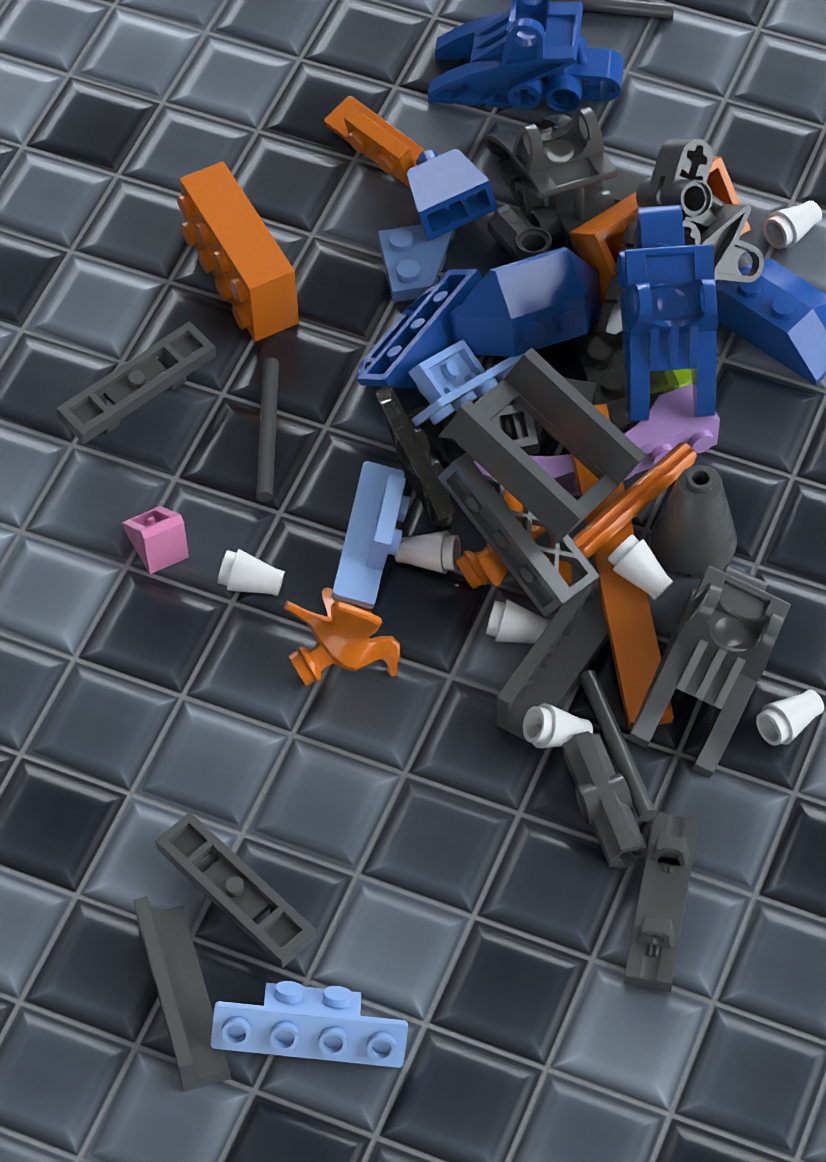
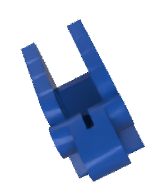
(519, 48)
(668, 310)

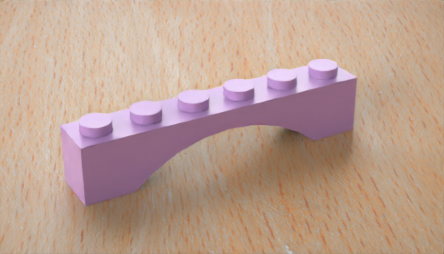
(668, 424)

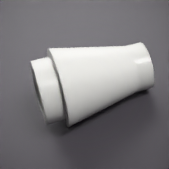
(790, 224)
(430, 551)
(640, 567)
(248, 574)
(515, 623)
(786, 718)
(551, 726)

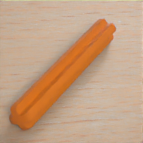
(634, 499)

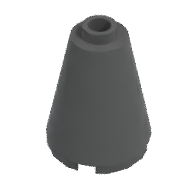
(695, 525)

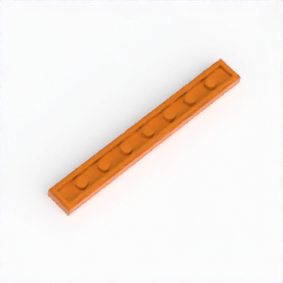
(624, 609)

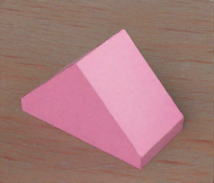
(158, 538)

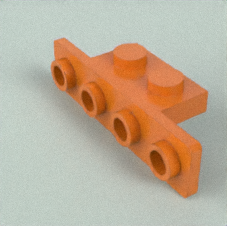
(374, 138)

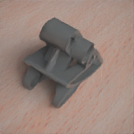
(557, 163)
(682, 180)
(715, 657)

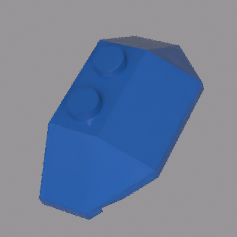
(529, 305)
(778, 316)
(418, 332)

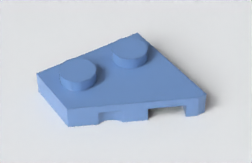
(412, 260)

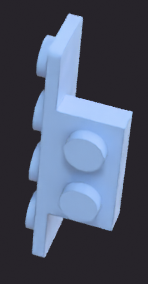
(453, 379)
(370, 534)
(310, 1025)

